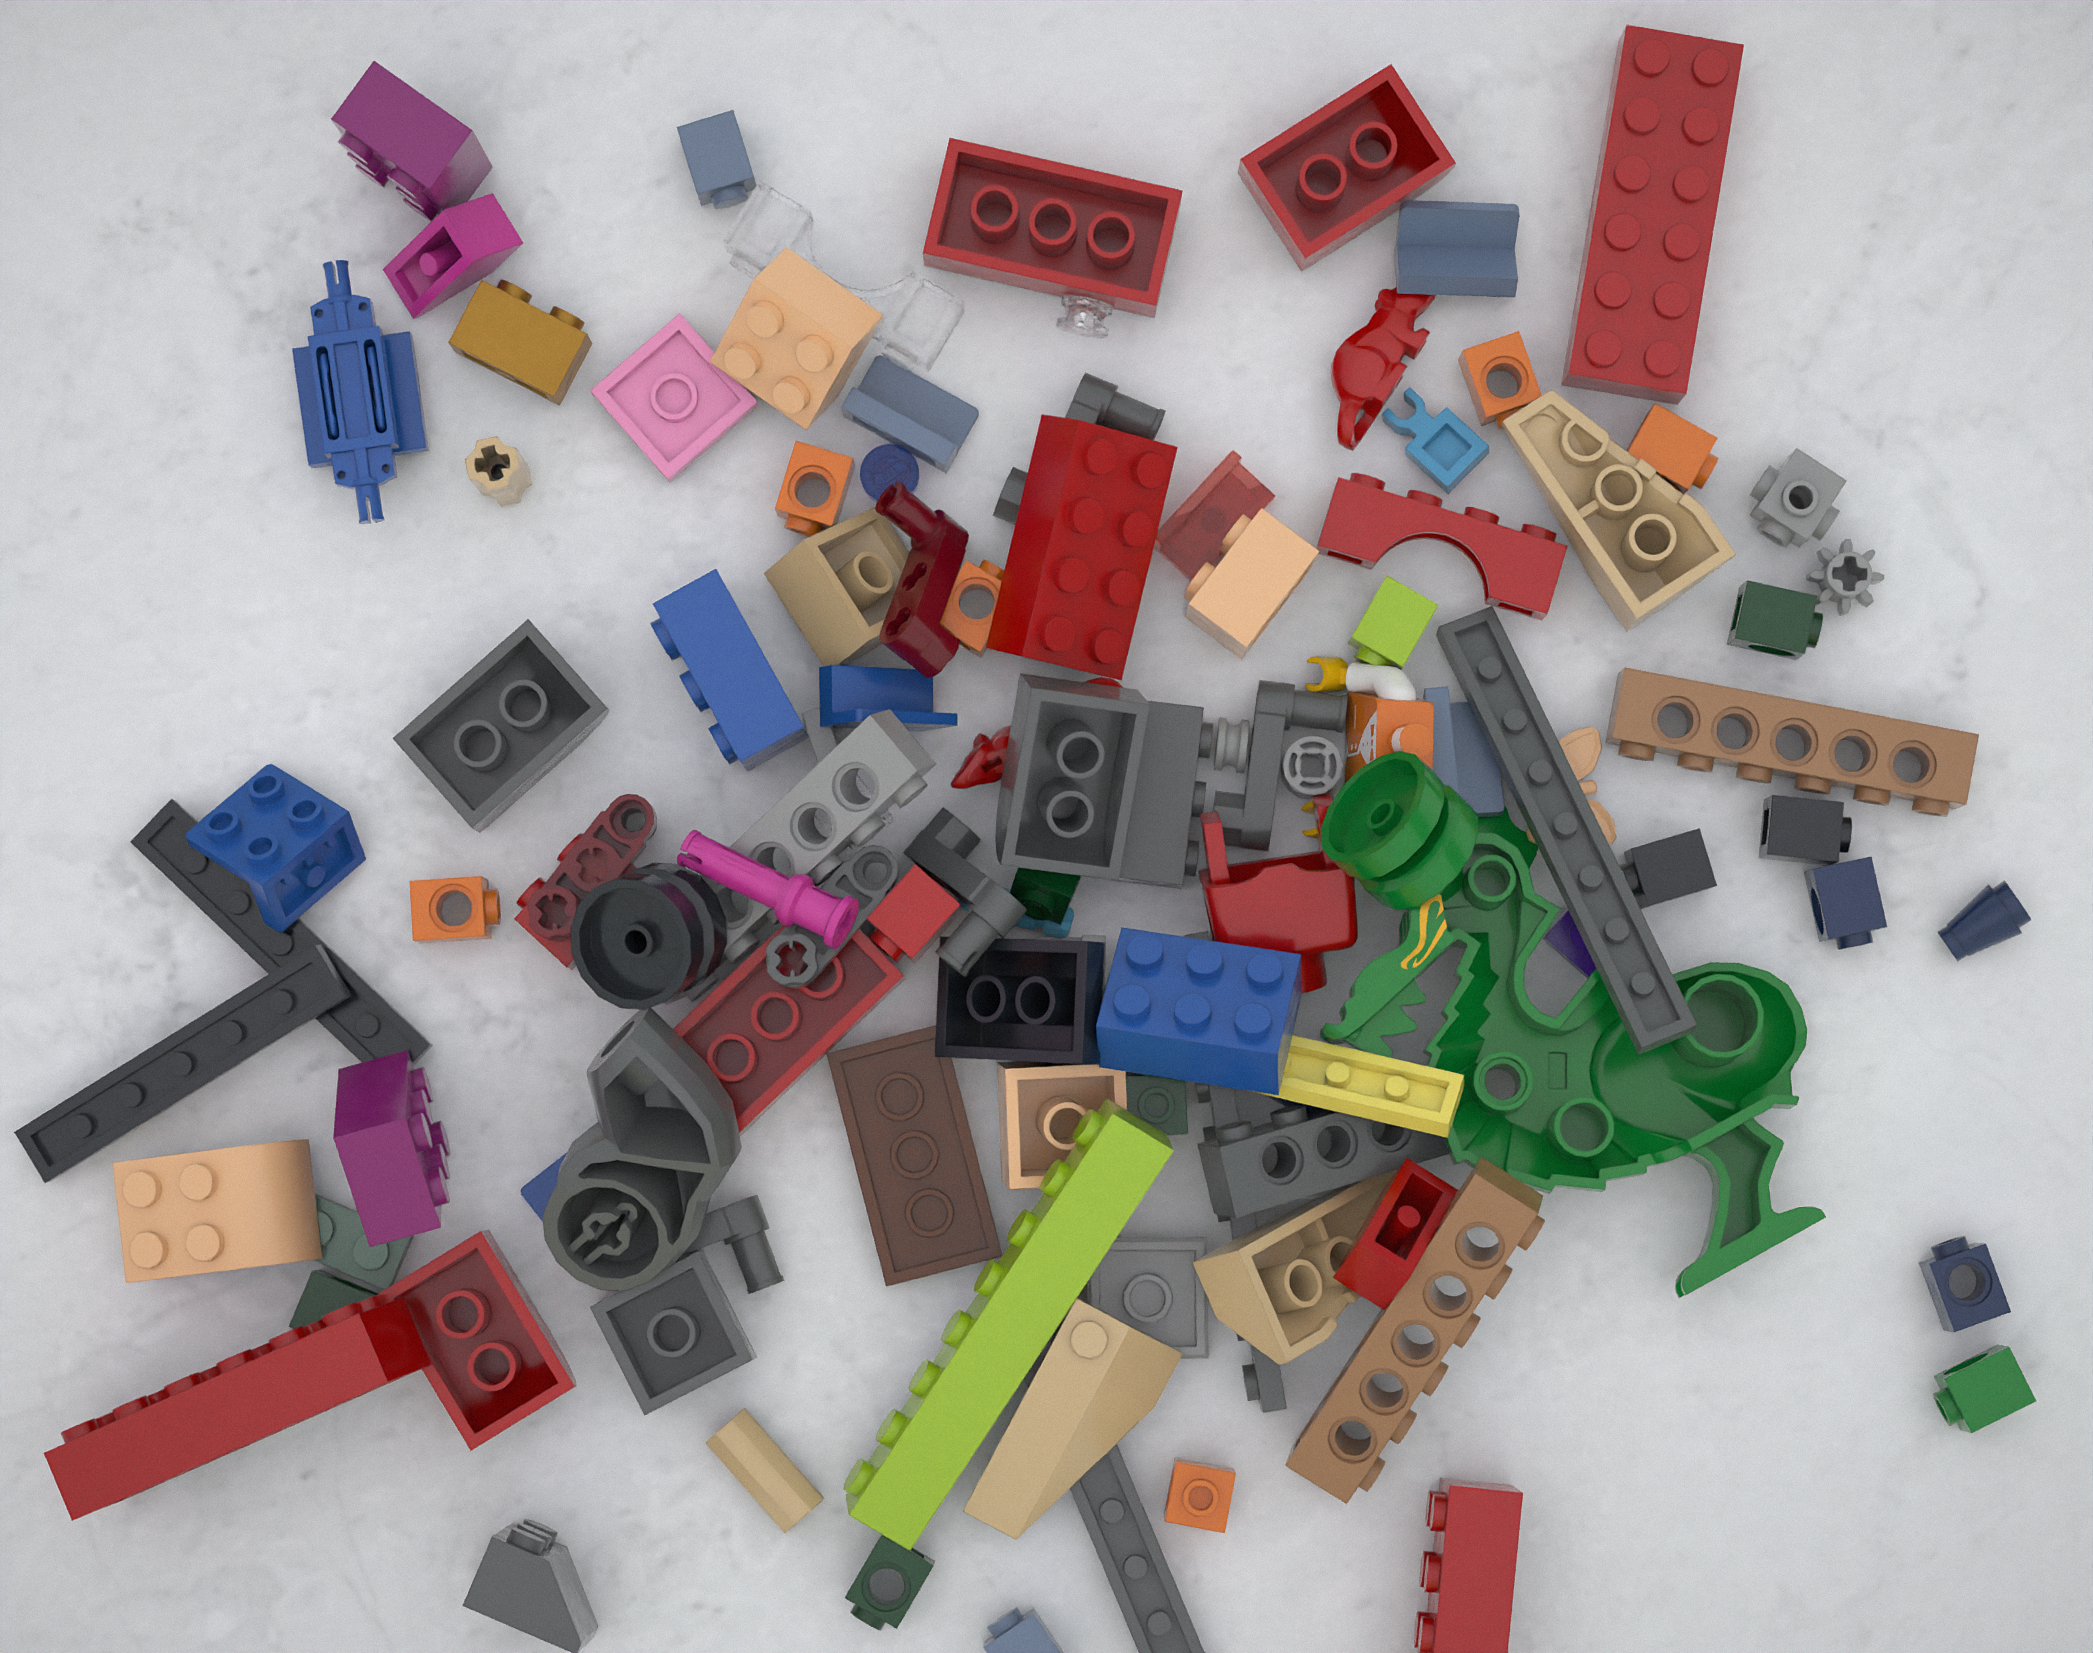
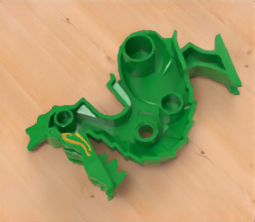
(1582, 1093)

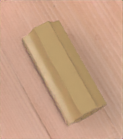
(481, 466)
(764, 1470)

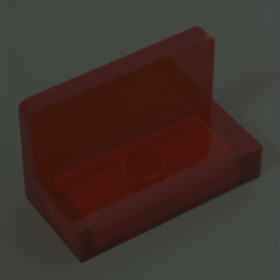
(1208, 514)

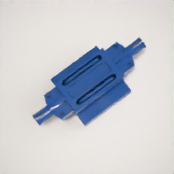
(357, 394)

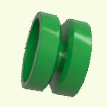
(1399, 830)

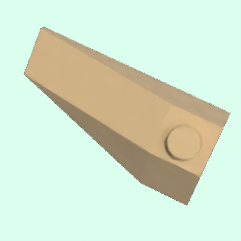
(1623, 520)
(1279, 1278)
(1078, 1406)

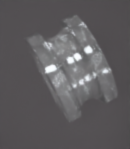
(1084, 316)

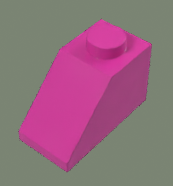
(452, 254)

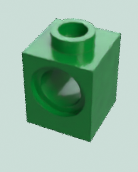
(1982, 1389)

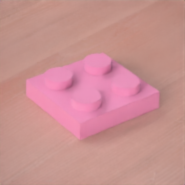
(673, 398)

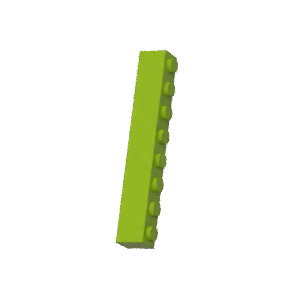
(1007, 1322)

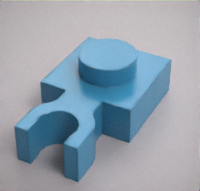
(1441, 445)

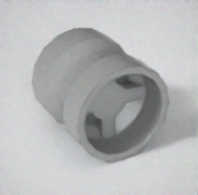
(1304, 774)

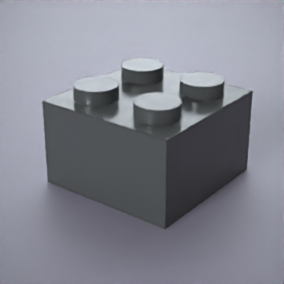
(673, 1332)

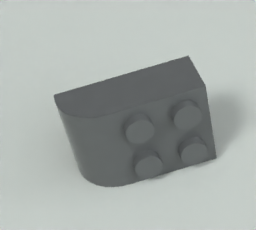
(502, 726)
(1070, 776)

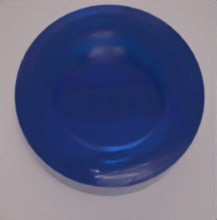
(885, 467)

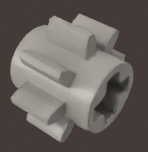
(1833, 588)

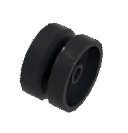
(648, 935)

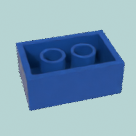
(727, 672)
(1199, 1011)

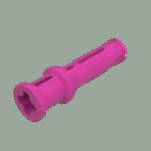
(792, 898)

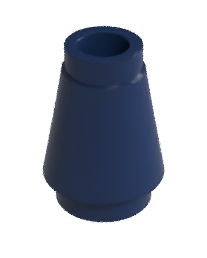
(1985, 921)

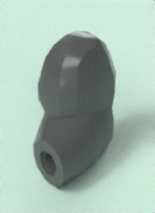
(647, 1169)

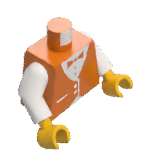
(1380, 714)

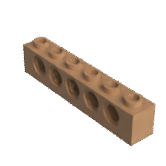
(1943, 753)
(1323, 1449)

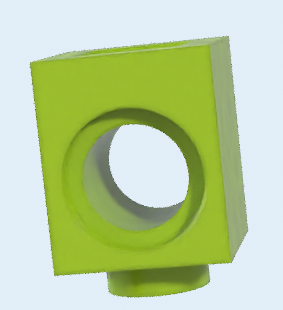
(1391, 625)

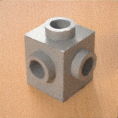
(1811, 486)

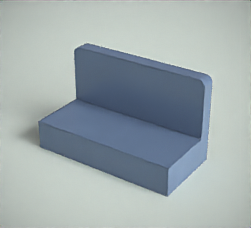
(1456, 248)
(910, 413)
(1463, 754)

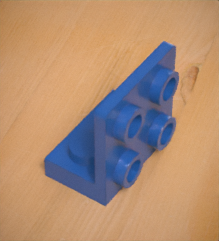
(281, 842)

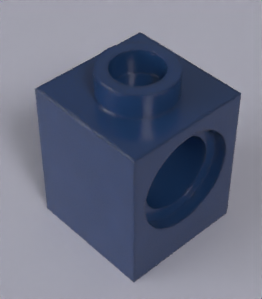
(1846, 902)
(1983, 1303)

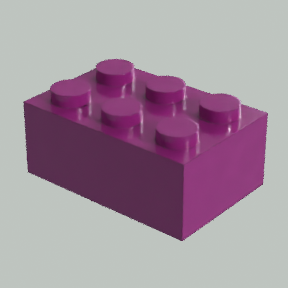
(411, 142)
(391, 1147)

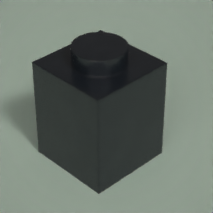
(1804, 830)
(1668, 869)

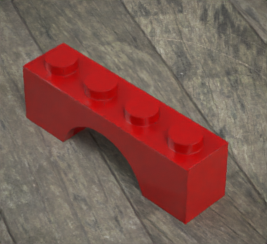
(1513, 565)

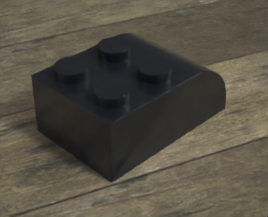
(1023, 1003)

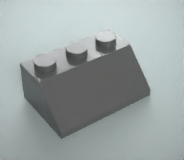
(533, 1587)

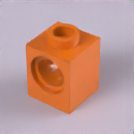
(1500, 354)
(1674, 449)
(814, 463)
(972, 632)
(427, 903)
(1199, 1495)

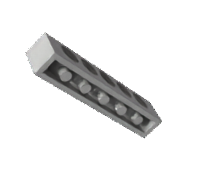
(897, 767)

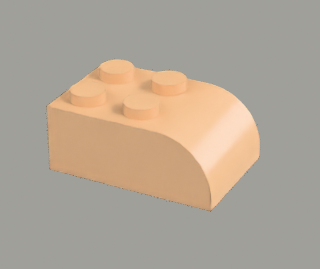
(217, 1210)

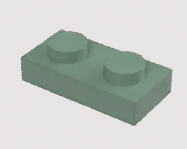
(347, 1248)

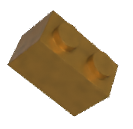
(521, 340)

